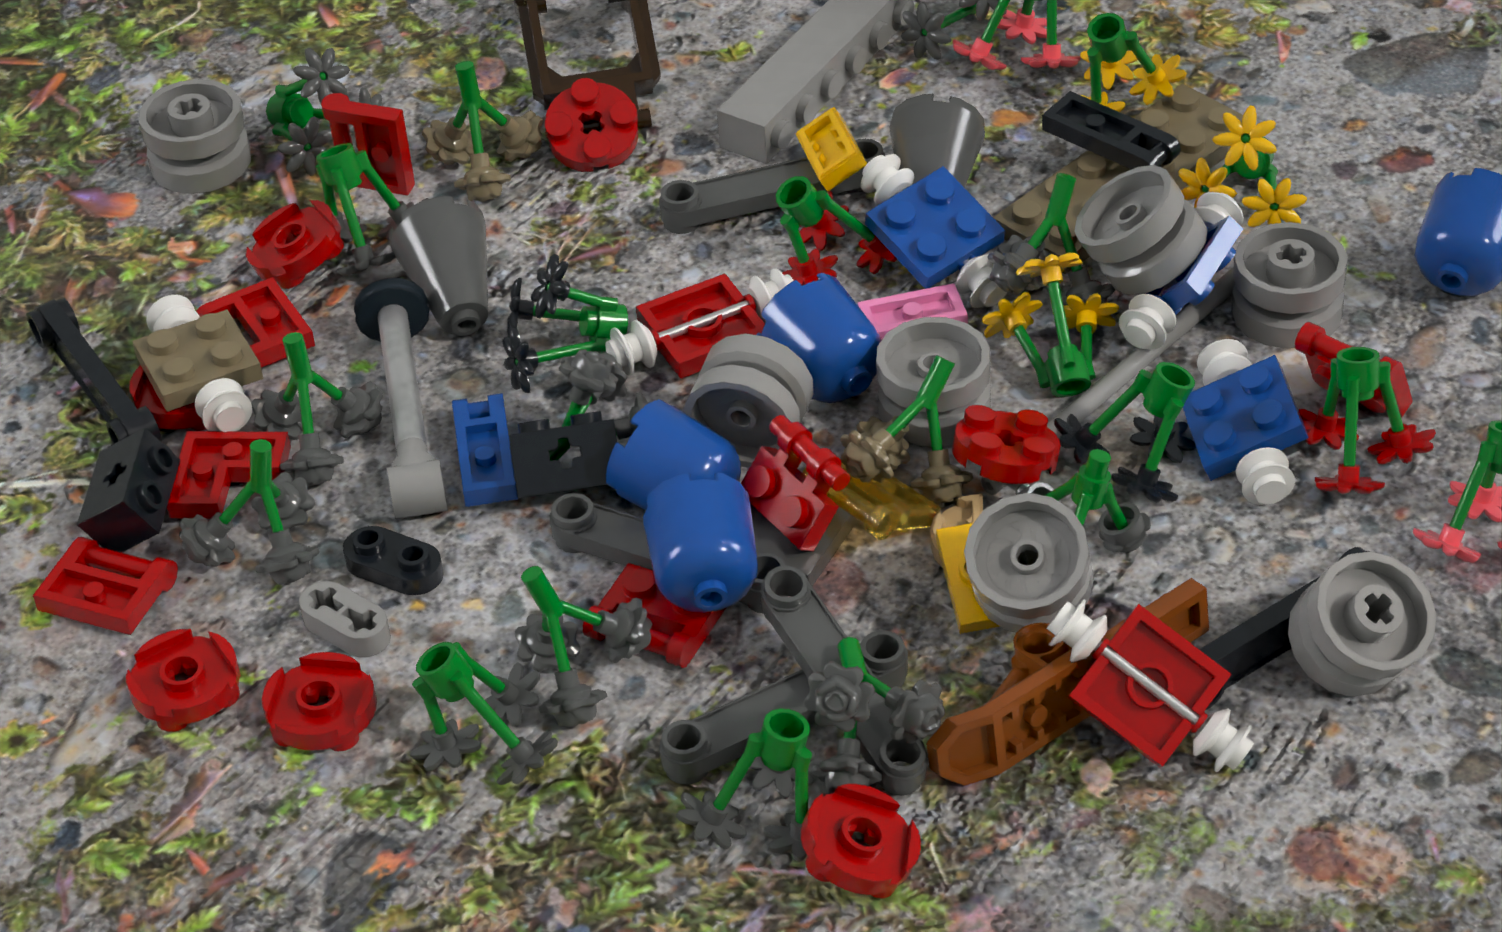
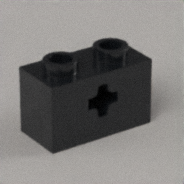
(531, 460)
(129, 492)

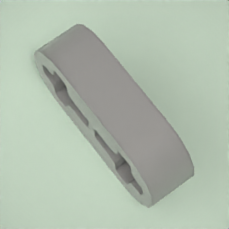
(338, 624)

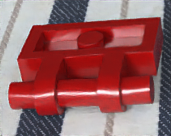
(784, 494)

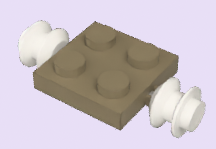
(198, 362)

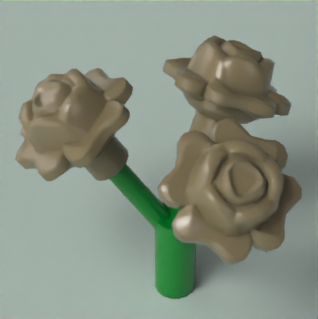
(452, 143)
(880, 445)

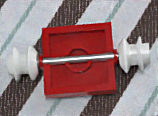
(692, 321)
(1150, 686)

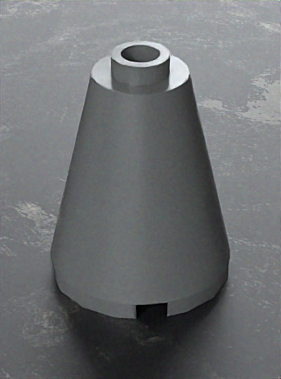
(937, 135)
(446, 255)

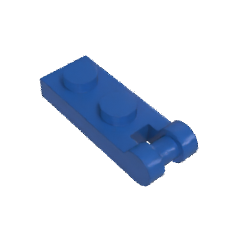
(484, 451)

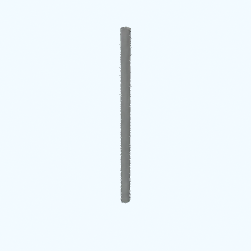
(1133, 363)

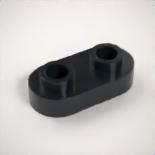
(393, 560)

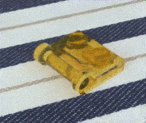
(884, 505)

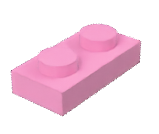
(893, 310)

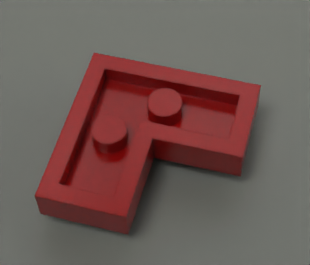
(211, 463)

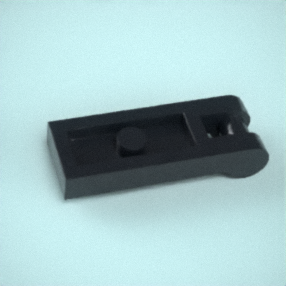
(1109, 133)

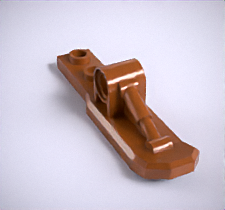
(1033, 699)

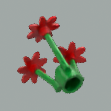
(818, 215)
(1358, 374)

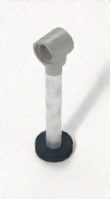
(392, 314)

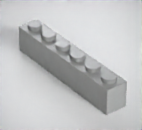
(806, 74)

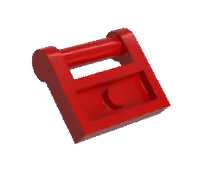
(377, 131)
(265, 316)
(1322, 349)
(100, 596)
(685, 627)

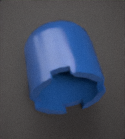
(1463, 234)
(827, 333)
(664, 447)
(701, 541)

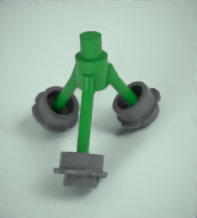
(1121, 525)

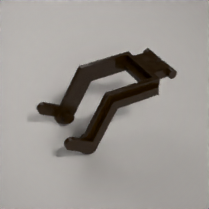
(634, 80)

